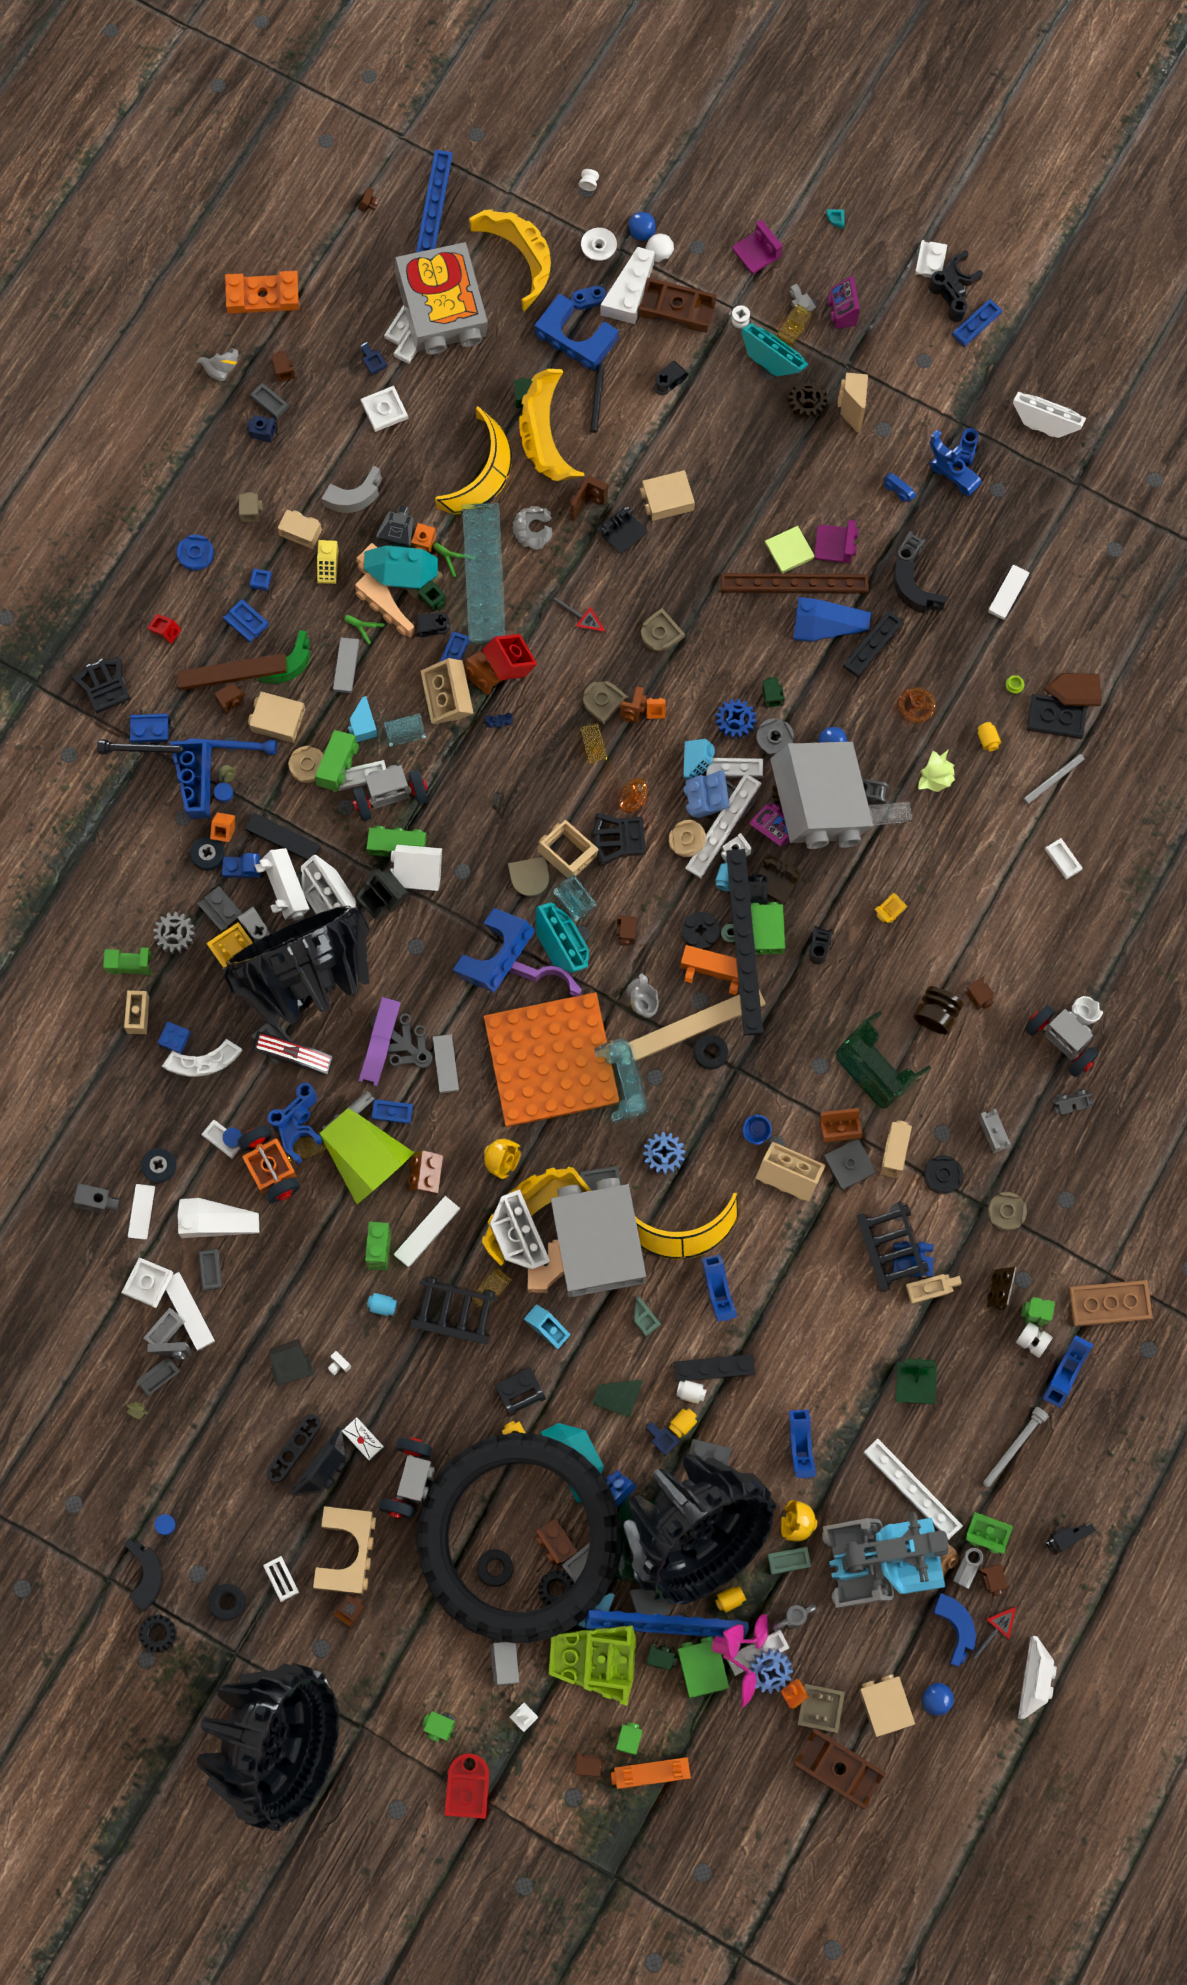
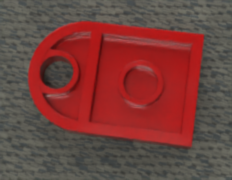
(467, 1789)

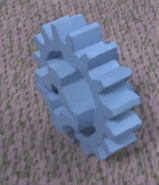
(671, 1153)
(775, 1677)

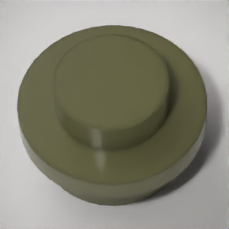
(226, 774)

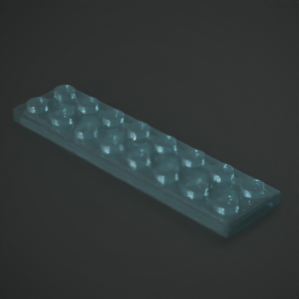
(483, 572)

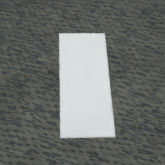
(141, 1211)

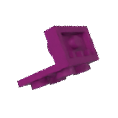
(758, 248)

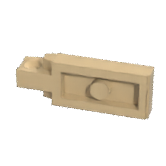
(931, 1288)

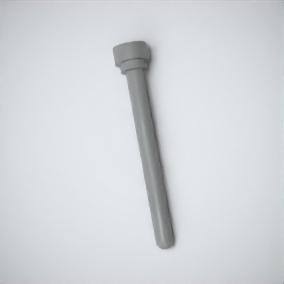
(1037, 1418)

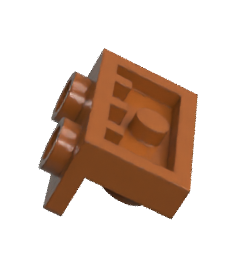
(556, 1542)

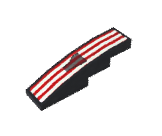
(292, 1052)

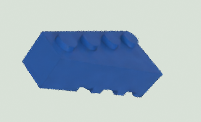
(194, 776)

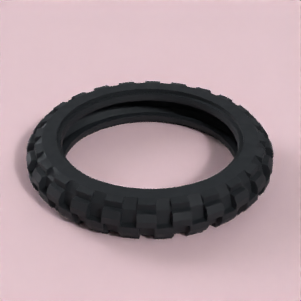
(434, 1538)

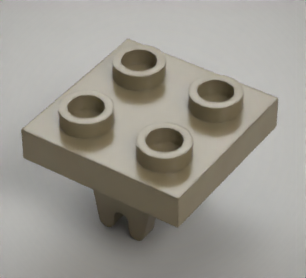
(821, 1708)

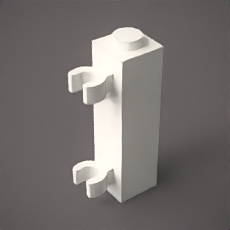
(284, 883)

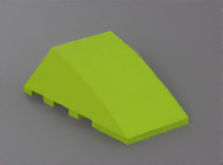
(362, 1153)
(596, 1660)

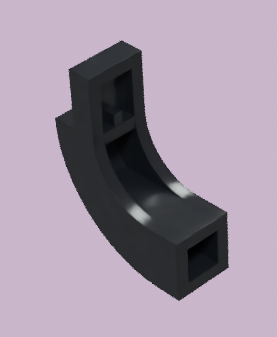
(909, 591)
(152, 1580)

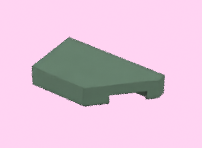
(644, 1318)

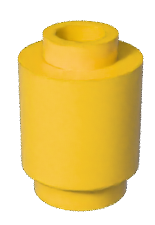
(988, 736)
(683, 1422)
(730, 1599)

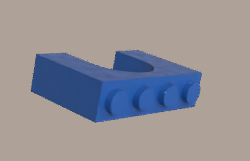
(587, 352)
(491, 972)

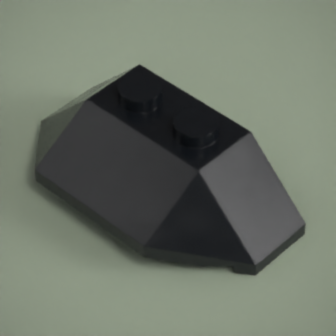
(323, 1467)

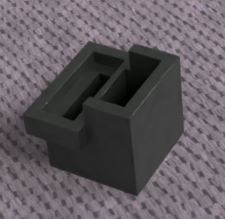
(381, 894)
(289, 1362)

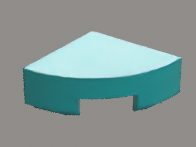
(835, 217)

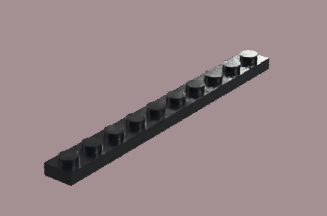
(744, 942)

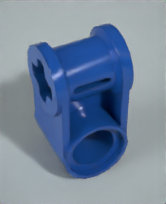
(968, 448)

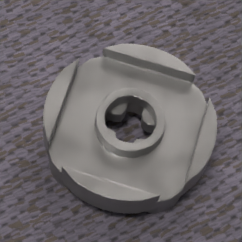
(765, 732)

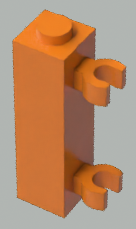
(710, 964)
(651, 1773)

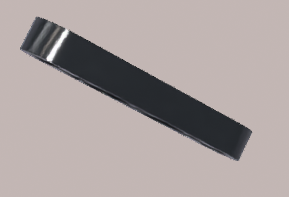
(292, 1447)

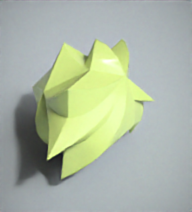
(937, 773)

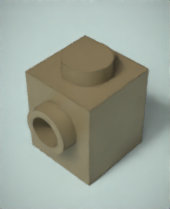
(249, 507)

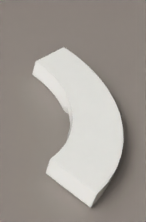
(202, 1065)

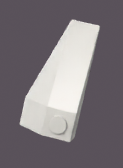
(208, 1218)

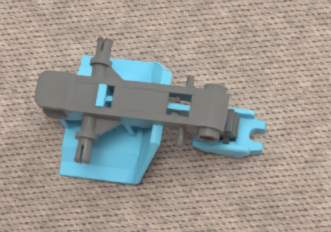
(906, 1552)

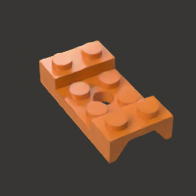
(244, 298)

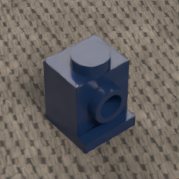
(264, 432)

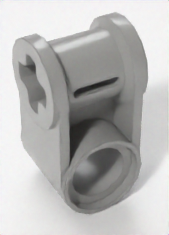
(253, 924)

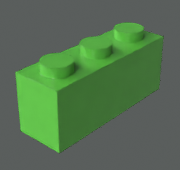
(336, 760)
(384, 841)

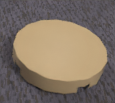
(305, 763)
(687, 838)

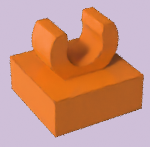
(656, 708)
(794, 1693)

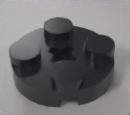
(703, 920)

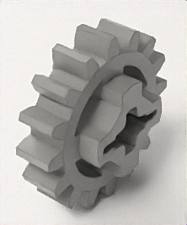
(169, 938)

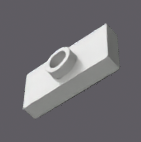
(164, 1328)

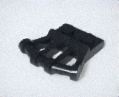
(109, 693)
(630, 833)

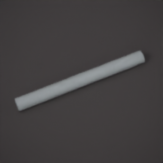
(1053, 779)

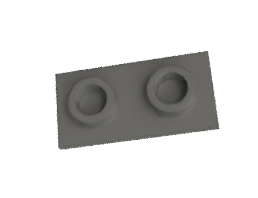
(1080, 1099)

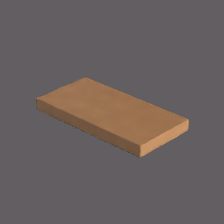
(1110, 1303)

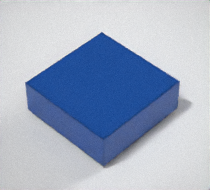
(260, 579)

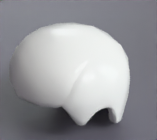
(661, 245)
(1086, 1010)

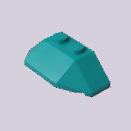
(771, 351)
(401, 566)
(561, 938)
(578, 1440)

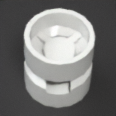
(1028, 1335)

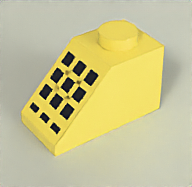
(327, 562)

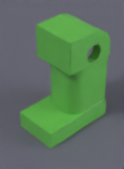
(127, 963)

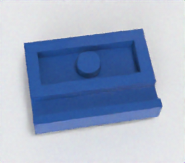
(246, 621)
(149, 728)

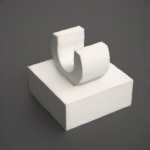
(339, 1363)
(524, 1717)

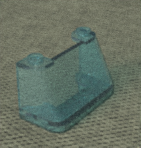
(623, 1054)

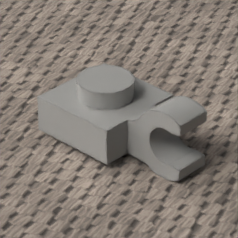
(803, 300)

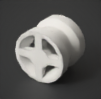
(588, 180)
(742, 320)

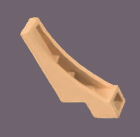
(380, 599)
(544, 1276)

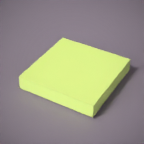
(789, 549)

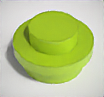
(1014, 684)

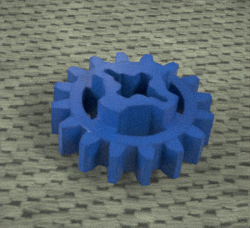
(735, 727)

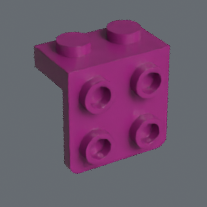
(836, 542)

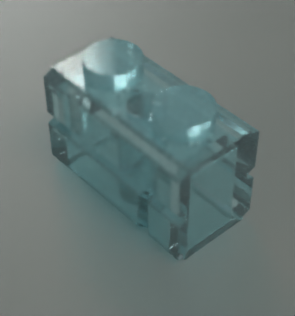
(404, 729)
(575, 898)

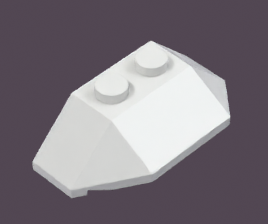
(1047, 416)
(324, 886)
(517, 1232)
(1037, 1679)

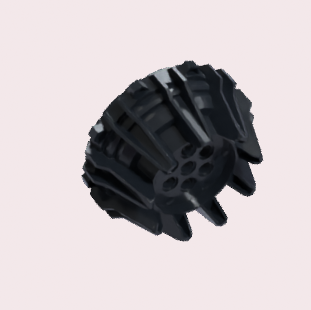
(302, 962)
(697, 1530)
(273, 1744)

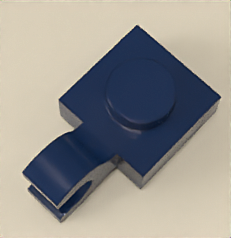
(373, 360)
(663, 1440)

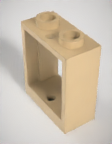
(566, 829)
(896, 1149)

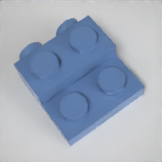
(706, 794)

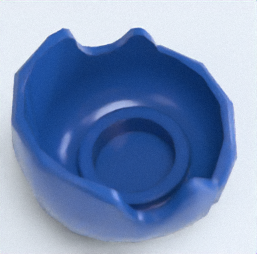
(642, 226)
(832, 734)
(757, 1129)
(937, 1699)

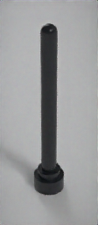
(105, 747)

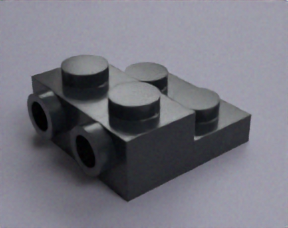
(1064, 1538)

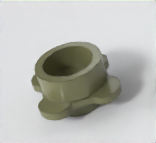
(136, 1410)

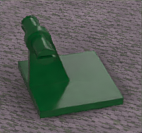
(916, 1381)

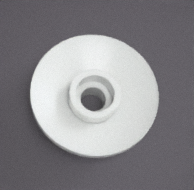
(598, 237)

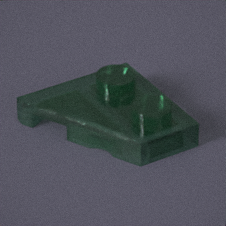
(618, 1396)

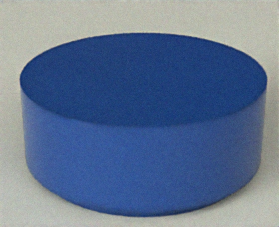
(223, 792)
(231, 1137)
(165, 1524)

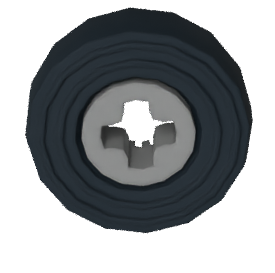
(210, 862)
(159, 1175)

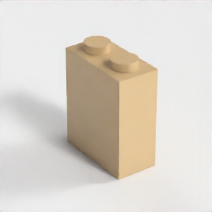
(667, 495)
(276, 717)
(886, 1705)

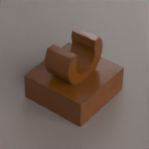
(368, 200)

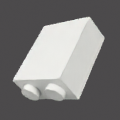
(417, 866)

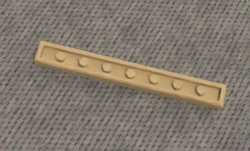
(689, 1027)

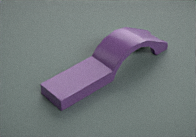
(534, 975)
(379, 1040)

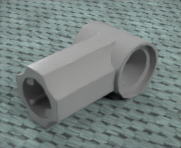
(967, 1570)

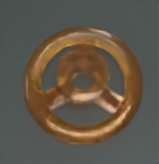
(917, 698)
(635, 796)

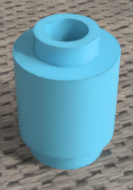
(722, 878)
(382, 1304)

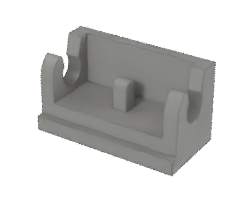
(994, 1131)
(504, 1663)

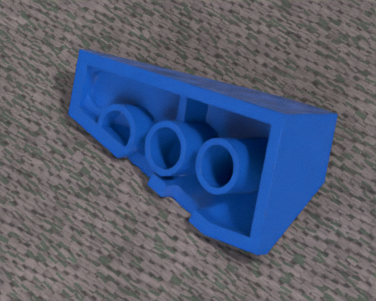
(824, 619)

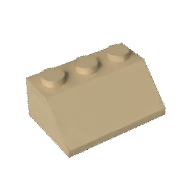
(853, 399)
(447, 691)
(790, 1171)

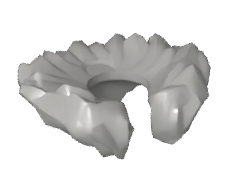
(521, 527)

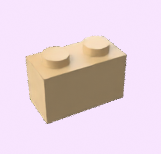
(299, 528)
(136, 1012)

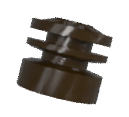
(938, 1010)

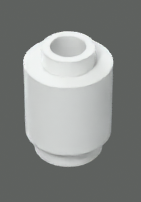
(691, 1391)

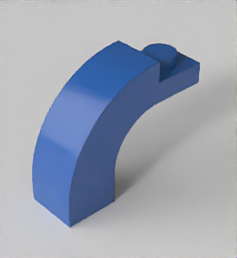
(718, 1288)
(1067, 1371)
(801, 1444)
(963, 1624)

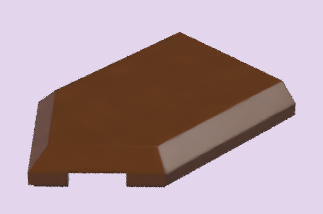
(1076, 689)

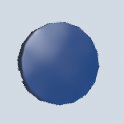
(195, 552)

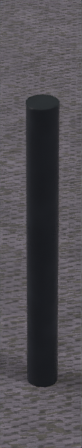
(597, 398)

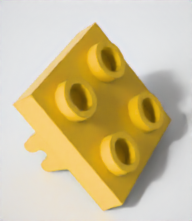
(229, 943)

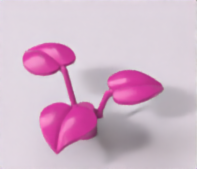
(730, 1647)

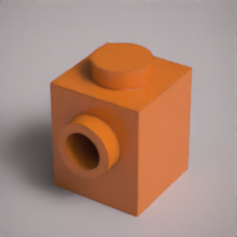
(424, 537)
(222, 827)

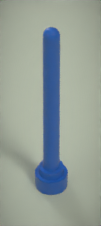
(268, 746)

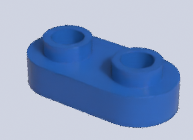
(589, 298)
(894, 483)

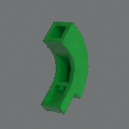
(296, 661)

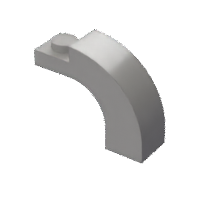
(356, 499)

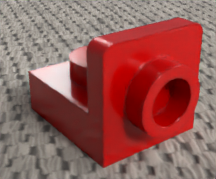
(164, 627)

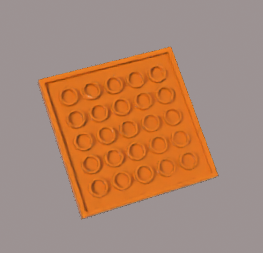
(549, 1059)

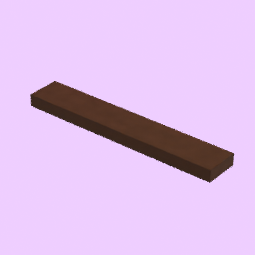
(232, 671)

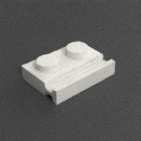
(930, 258)

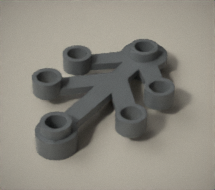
(404, 1044)

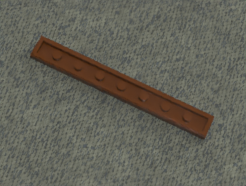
(794, 583)

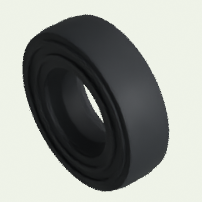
(716, 1041)
(507, 1564)
(215, 1596)

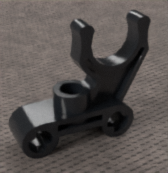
(950, 285)

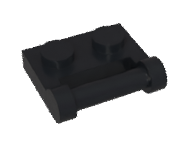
(516, 1386)

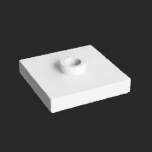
(384, 408)
(147, 1282)

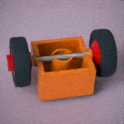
(268, 1164)

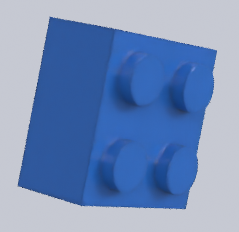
(174, 1037)

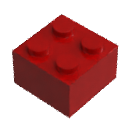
(509, 657)

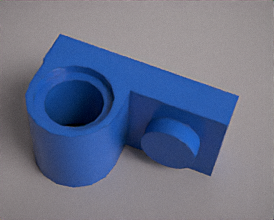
(241, 866)

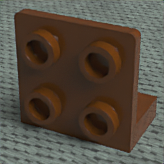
(589, 488)

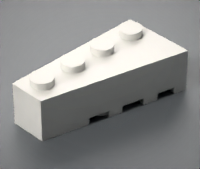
(629, 288)

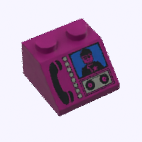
(844, 304)
(772, 824)

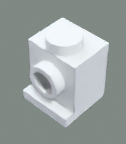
(739, 842)

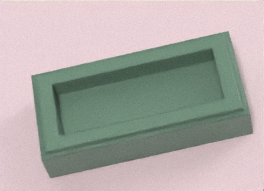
(789, 1560)

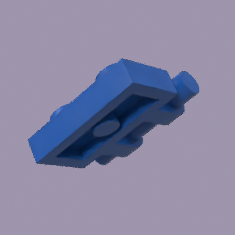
(909, 1261)
(620, 1486)

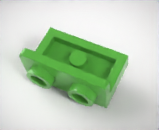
(988, 1533)

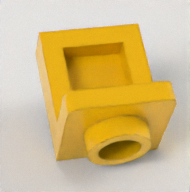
(890, 909)

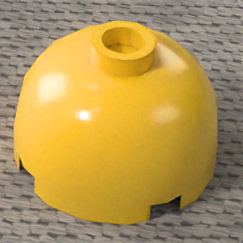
(501, 1157)
(799, 1521)

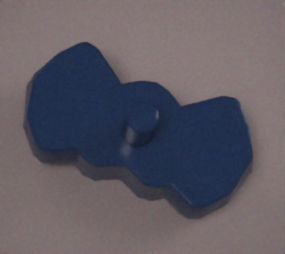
(499, 720)

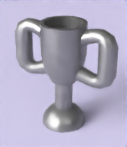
(794, 1617)

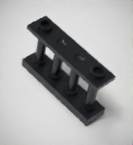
(879, 1260)
(441, 1325)

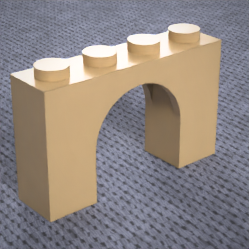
(352, 1578)

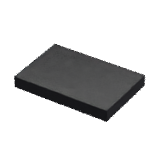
(1053, 718)

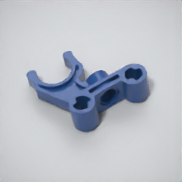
(946, 460)
(292, 1118)

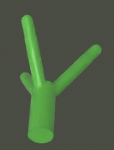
(442, 550)
(353, 621)

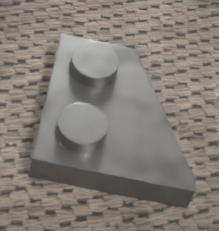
(176, 1350)

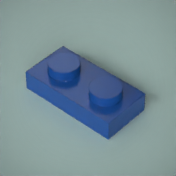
(392, 1111)

